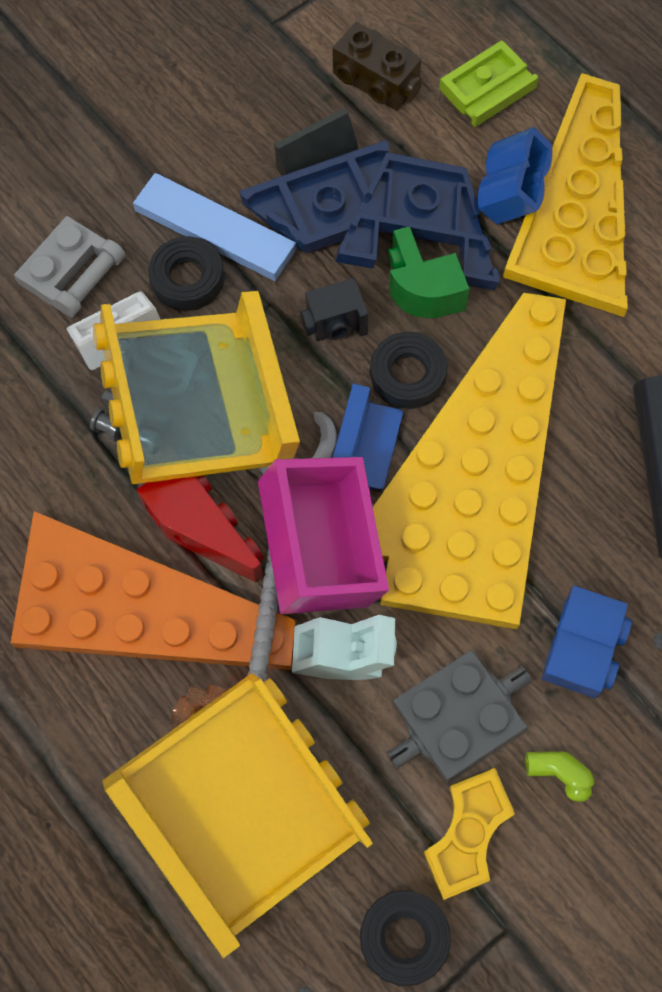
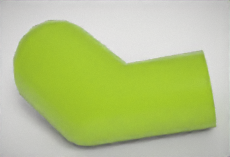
(566, 768)

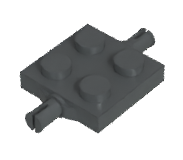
(459, 716)

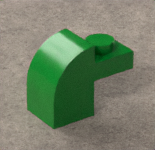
(426, 287)

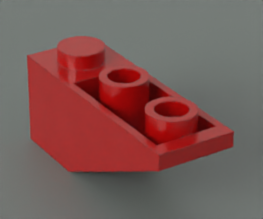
(196, 523)

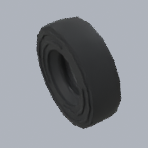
(183, 250)
(408, 345)
(436, 932)

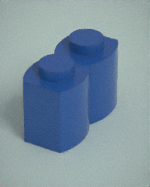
(515, 176)
(586, 642)

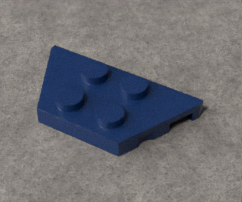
(317, 201)

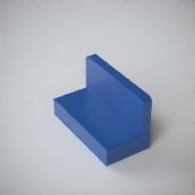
(369, 433)

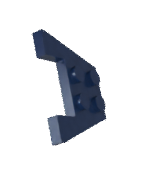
(435, 204)

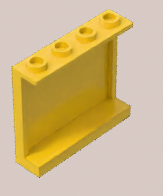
(236, 808)

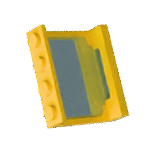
(196, 393)

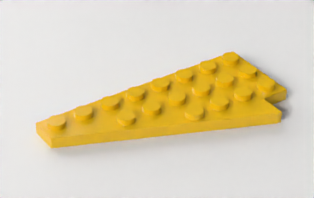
(467, 495)

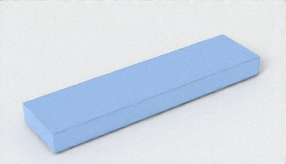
(219, 226)

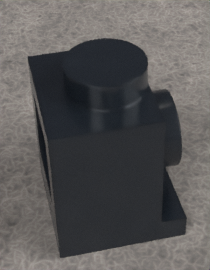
(335, 311)

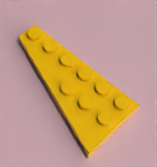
(579, 231)

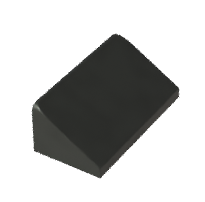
(316, 143)

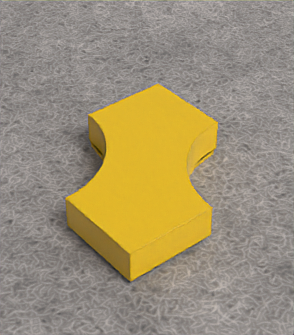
(460, 856)

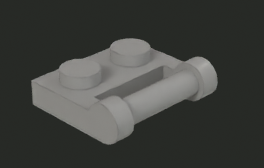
(61, 259)

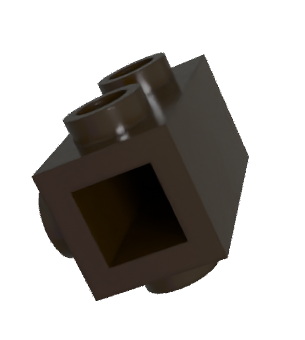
(377, 66)

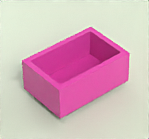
(322, 534)

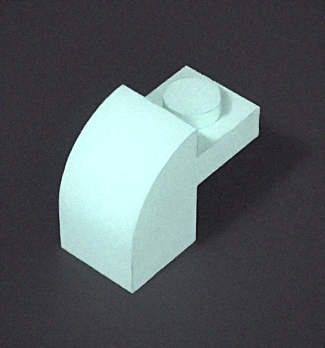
(343, 649)

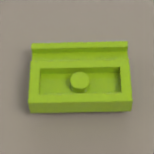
(488, 83)

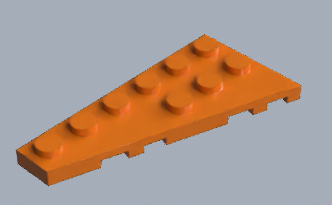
(113, 602)

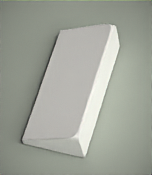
(131, 309)

